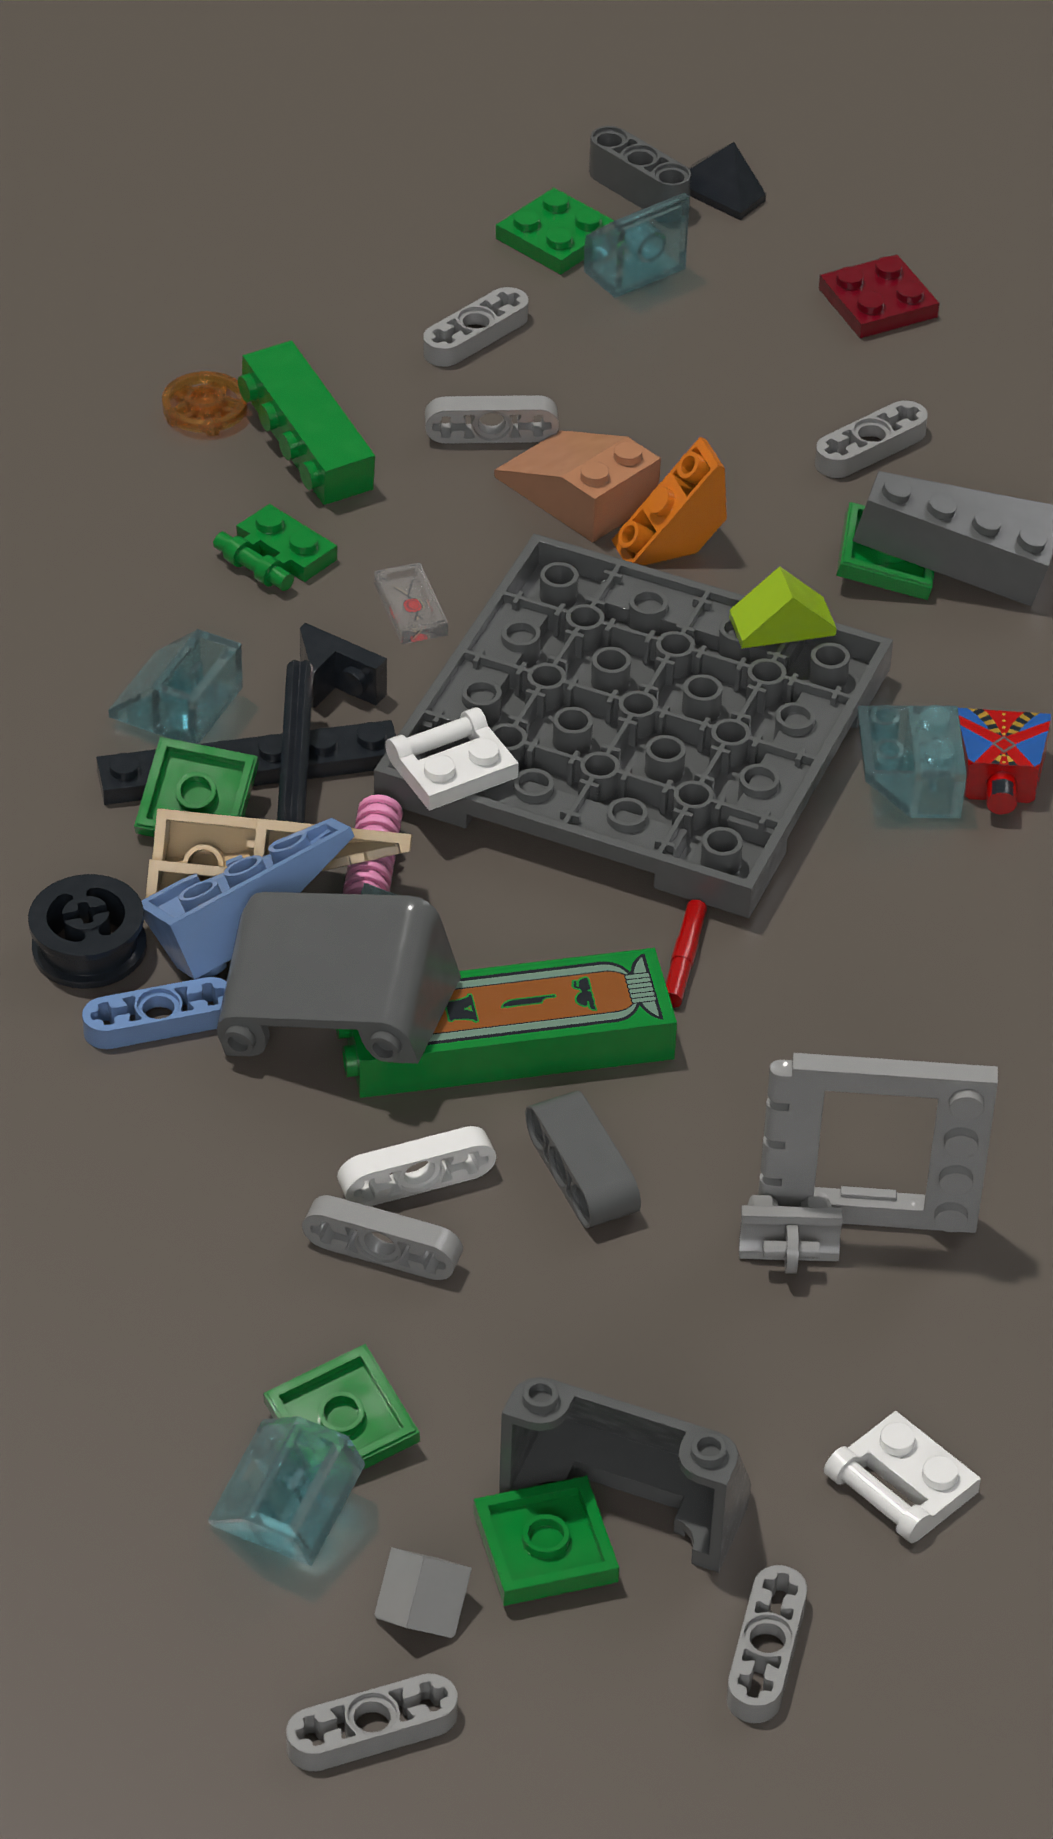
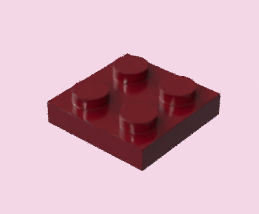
(878, 296)

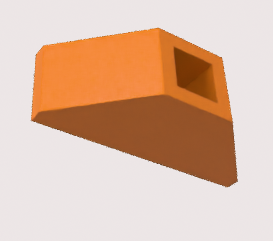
(679, 511)

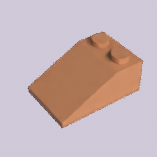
(584, 479)

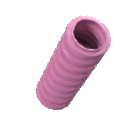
(377, 814)

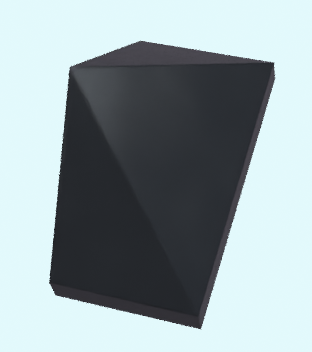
(726, 182)

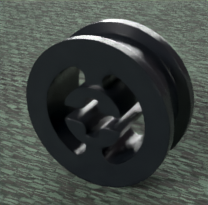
(89, 952)

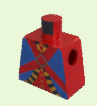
(1003, 755)

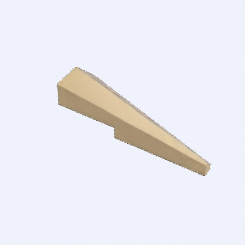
(204, 842)

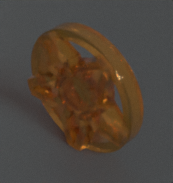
(203, 402)

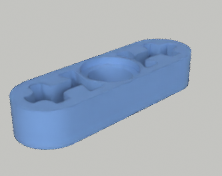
(144, 1029)

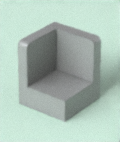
(422, 1592)

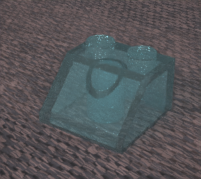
(639, 247)

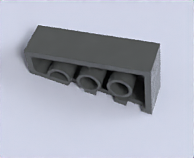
(961, 533)

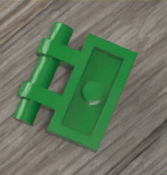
(276, 548)

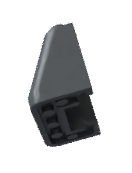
(338, 966)
(568, 1432)

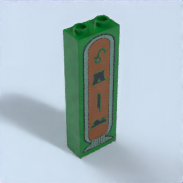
(534, 1024)

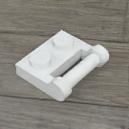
(458, 770)
(911, 1465)

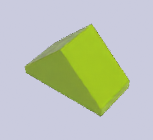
(781, 612)

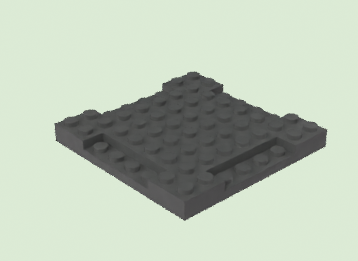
(645, 720)

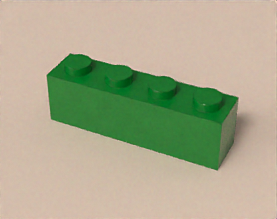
(307, 422)

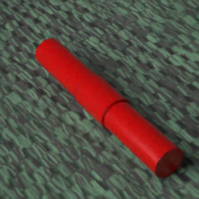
(685, 951)

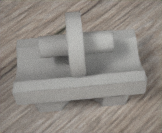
(790, 1231)

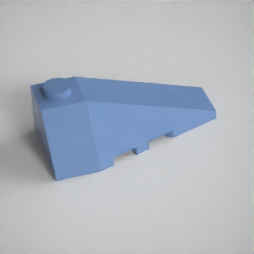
(201, 918)

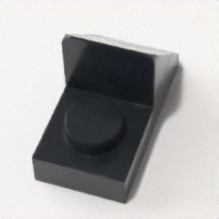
(342, 666)

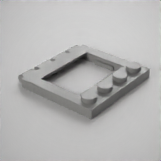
(958, 1147)

